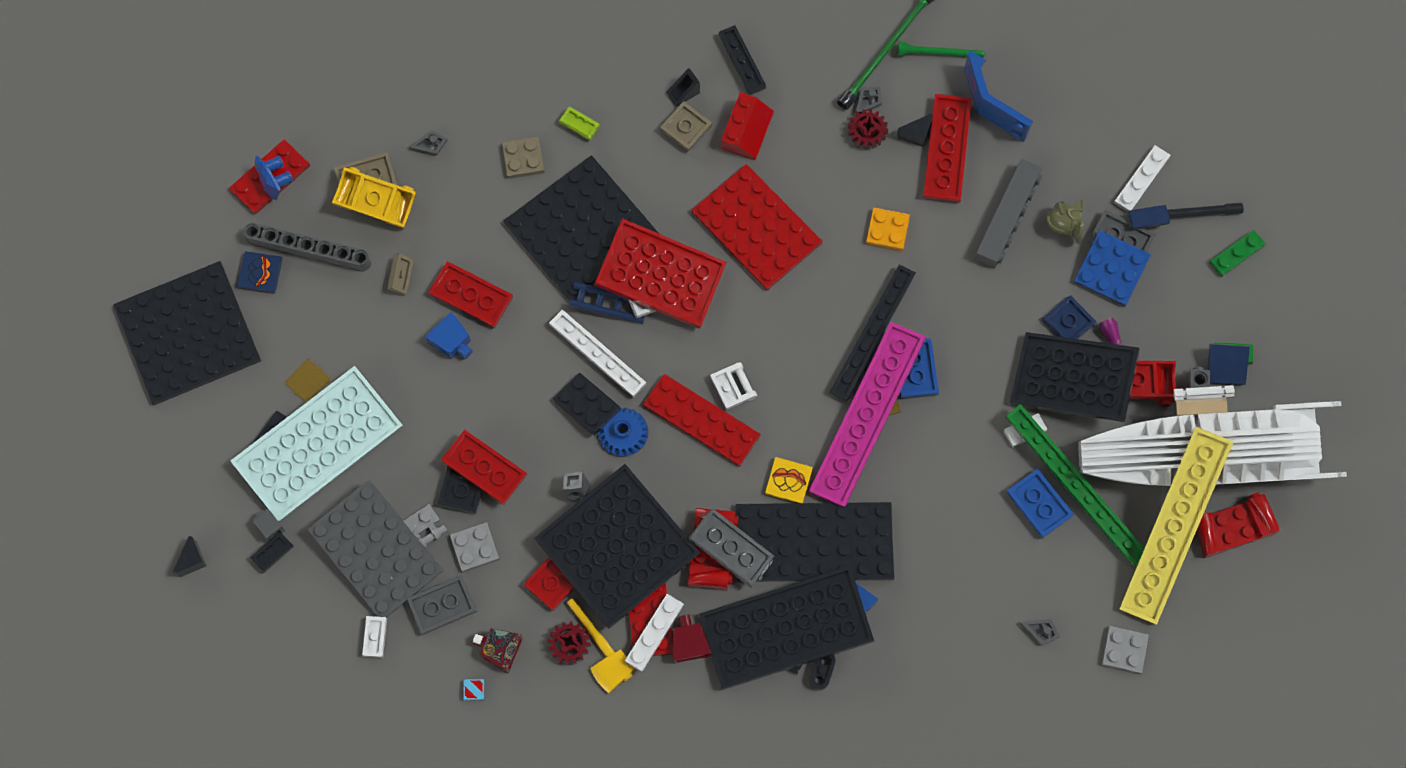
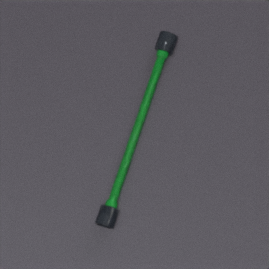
(849, 96)

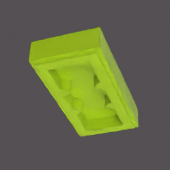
(579, 123)

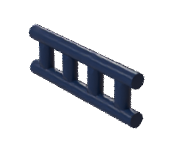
(597, 308)

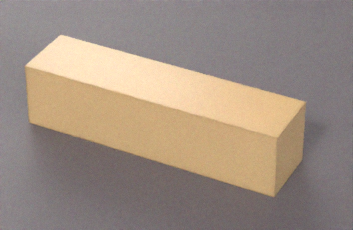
(1201, 406)

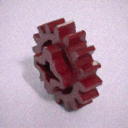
(877, 127)
(577, 647)

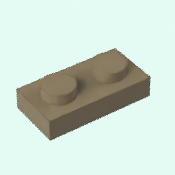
(400, 274)

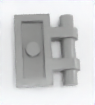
(424, 520)

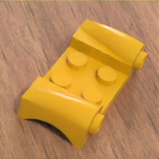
(374, 197)

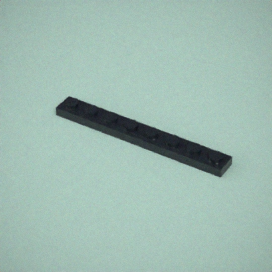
(872, 333)

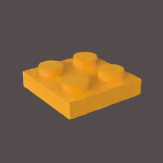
(888, 229)

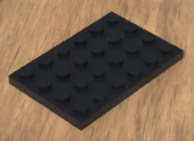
(1075, 376)

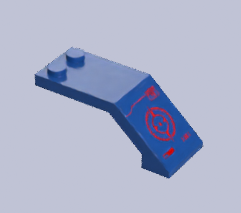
(989, 106)

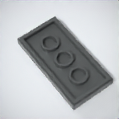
(731, 547)

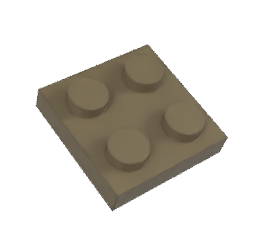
(686, 126)
(523, 157)

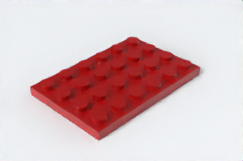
(756, 227)
(660, 273)

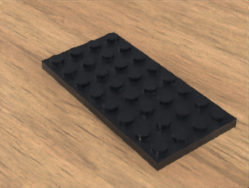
(821, 539)
(786, 627)

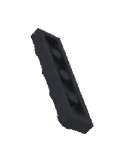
(742, 60)

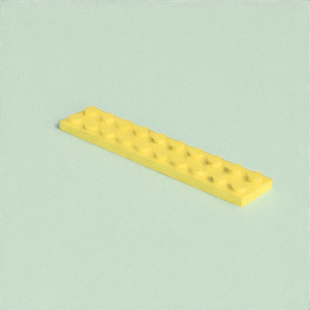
(1176, 525)

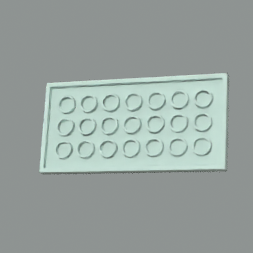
(316, 443)

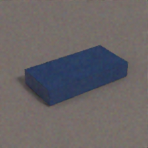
(1149, 217)

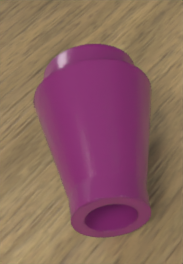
(1111, 331)

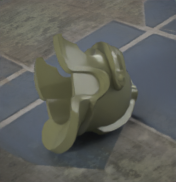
(1067, 219)

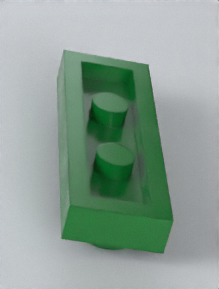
(1237, 253)

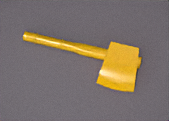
(612, 669)

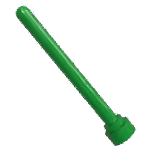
(904, 49)

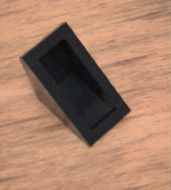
(684, 88)
(915, 131)
(190, 559)

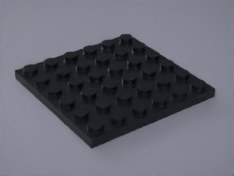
(574, 225)
(187, 333)
(617, 546)

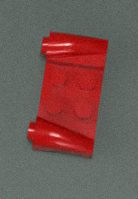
(1155, 381)
(1237, 525)
(704, 569)

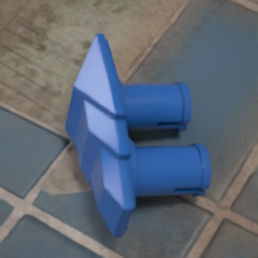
(270, 183)

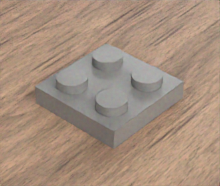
(474, 547)
(1125, 650)

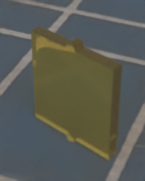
(307, 380)

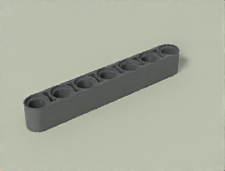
(301, 241)

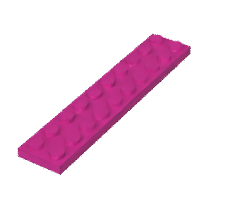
(867, 414)

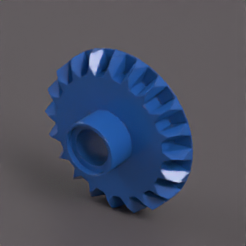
(626, 443)

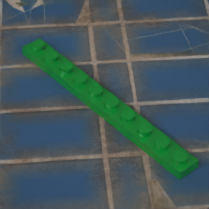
(1076, 484)

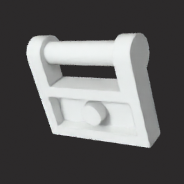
(728, 389)

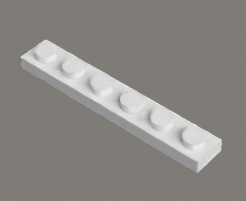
(597, 353)

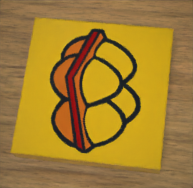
(788, 480)

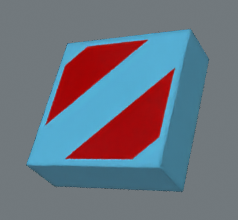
(473, 689)

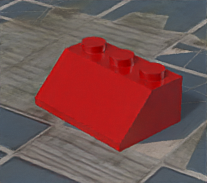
(747, 126)

